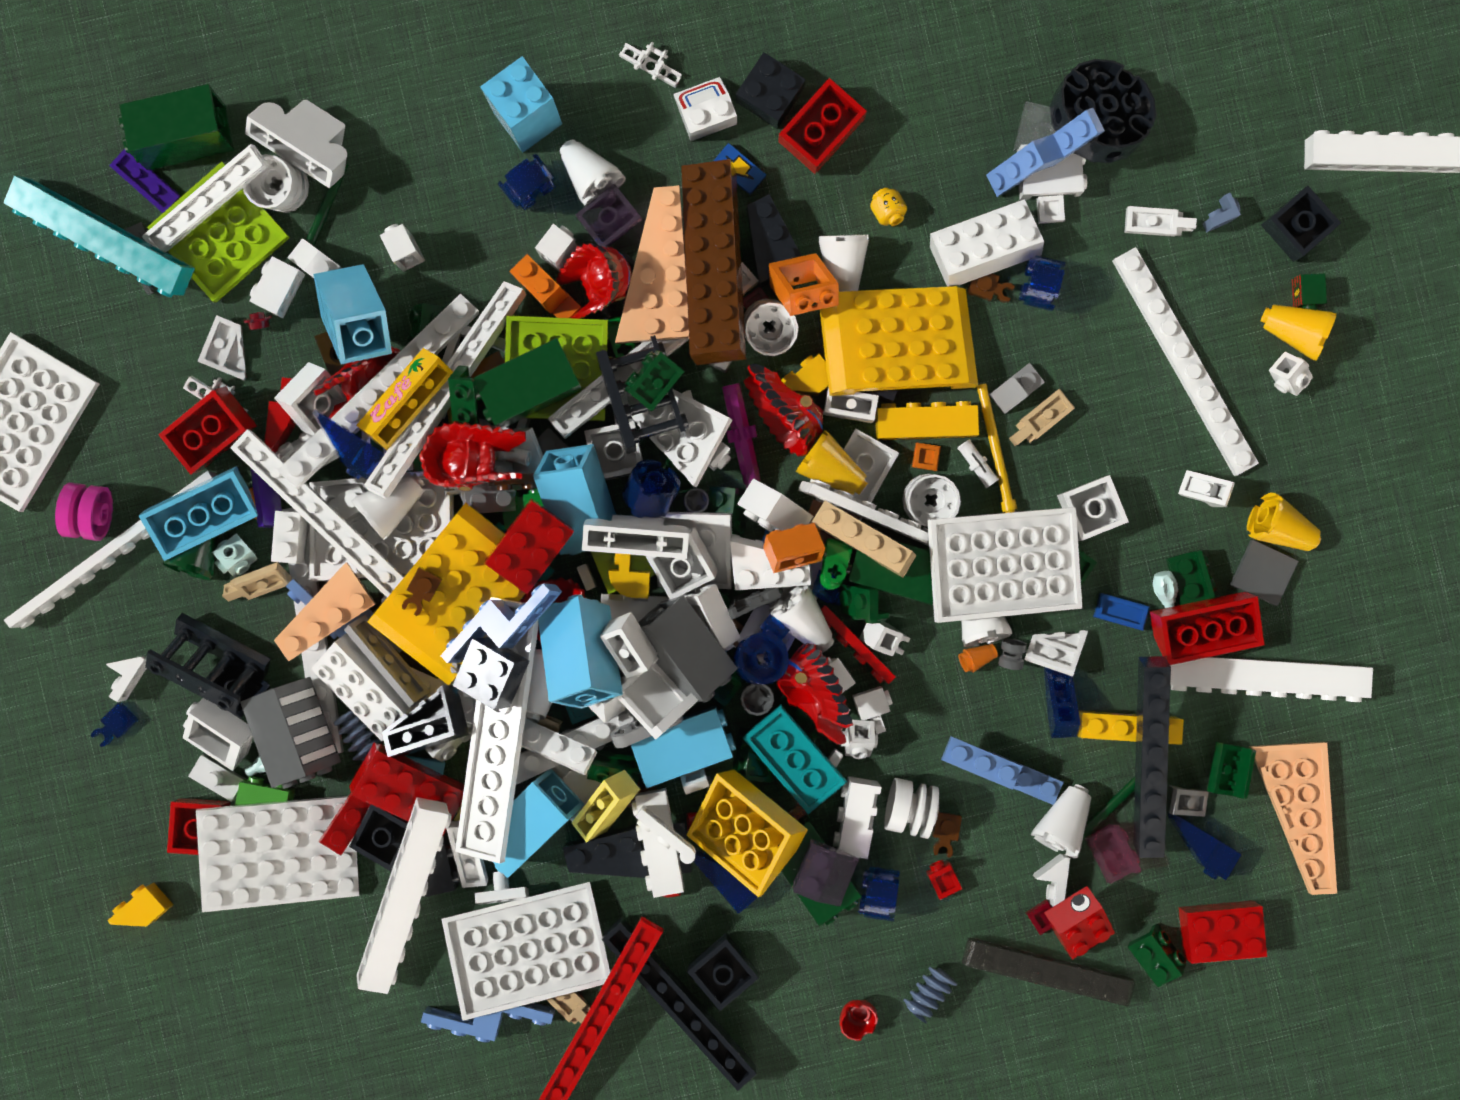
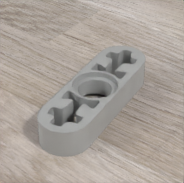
(633, 733)

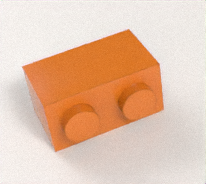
(538, 283)
(793, 547)

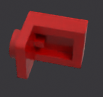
(943, 878)

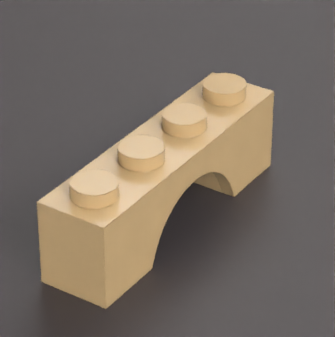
(864, 538)

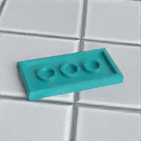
(794, 759)

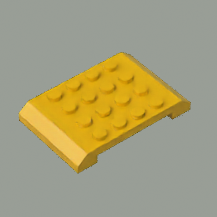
(898, 340)
(466, 584)

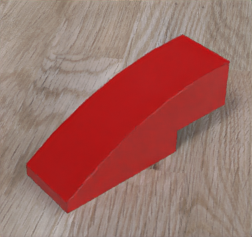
(278, 423)

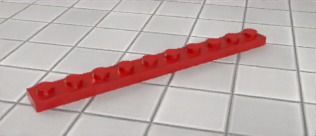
(603, 1011)

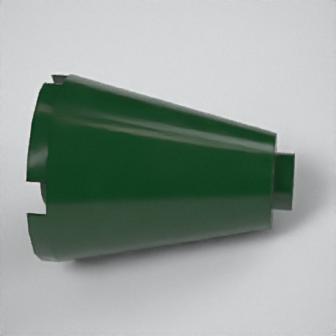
(196, 561)

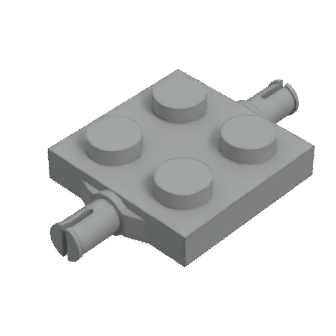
(487, 498)

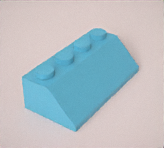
(199, 513)

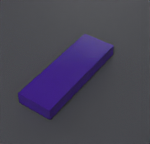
(145, 181)
(266, 501)

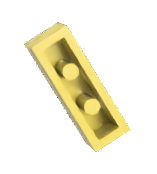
(605, 805)

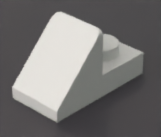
(1206, 489)
(131, 673)
(1057, 873)

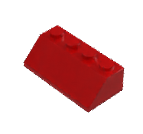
(1208, 627)

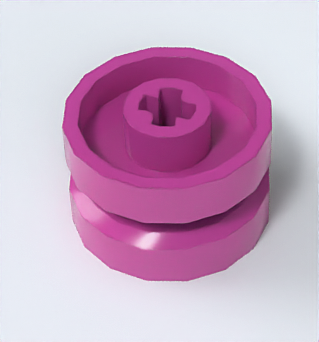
(84, 511)

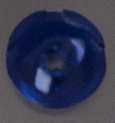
(527, 182)
(1043, 282)
(650, 489)
(774, 654)
(880, 893)

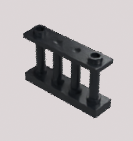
(625, 412)
(211, 642)

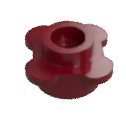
(258, 320)

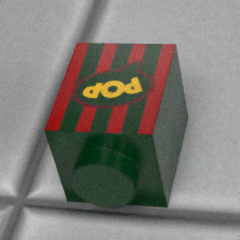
(1309, 291)

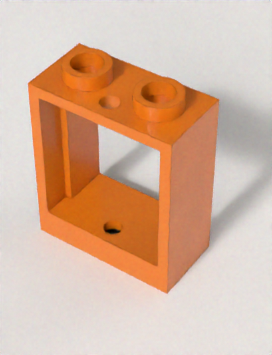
(803, 270)

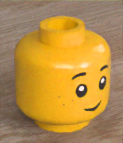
(888, 207)

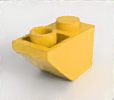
(810, 379)
(143, 909)

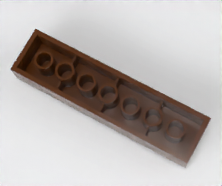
(713, 262)

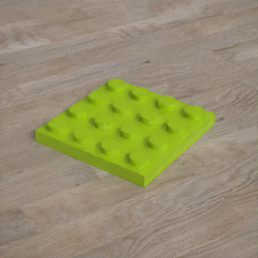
(227, 242)
(578, 339)

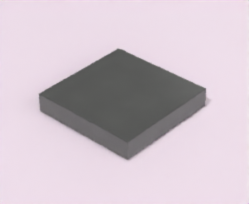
(1264, 572)

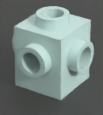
(234, 556)

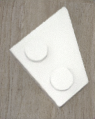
(225, 348)
(1056, 651)

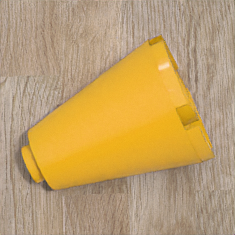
(1299, 327)
(833, 466)
(1282, 524)

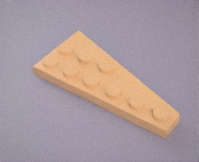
(658, 282)
(1301, 796)

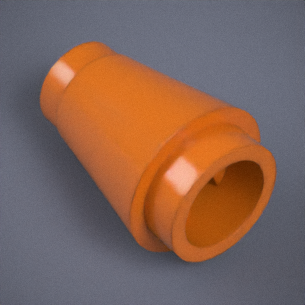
(977, 657)

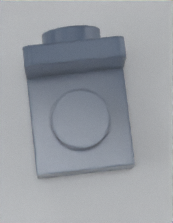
(1224, 215)

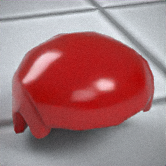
(858, 1019)

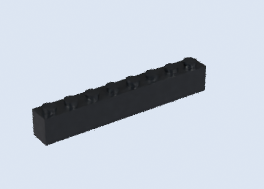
(1151, 756)
(686, 1011)

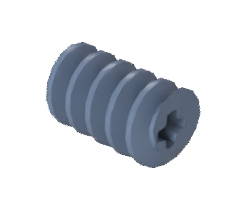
(356, 734)
(930, 993)

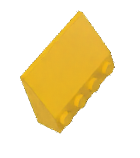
(745, 831)

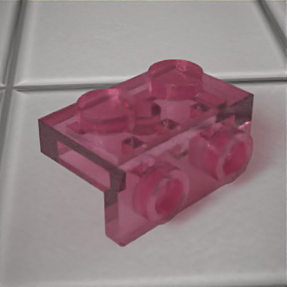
(1113, 853)

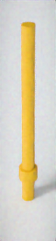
(1008, 504)

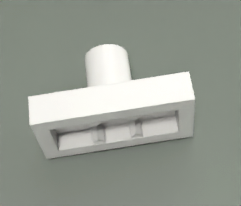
(216, 777)
(501, 891)

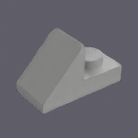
(1017, 388)
(1186, 801)

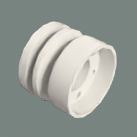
(265, 190)
(770, 341)
(945, 498)
(907, 807)

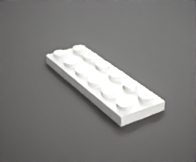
(865, 510)

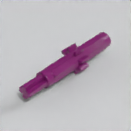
(741, 433)

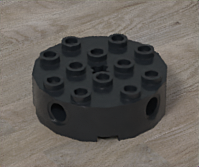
(1119, 100)

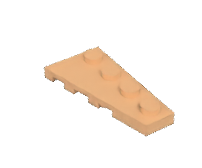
(327, 611)

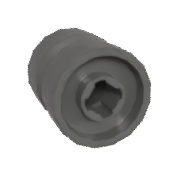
(757, 698)

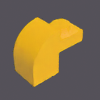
(629, 582)

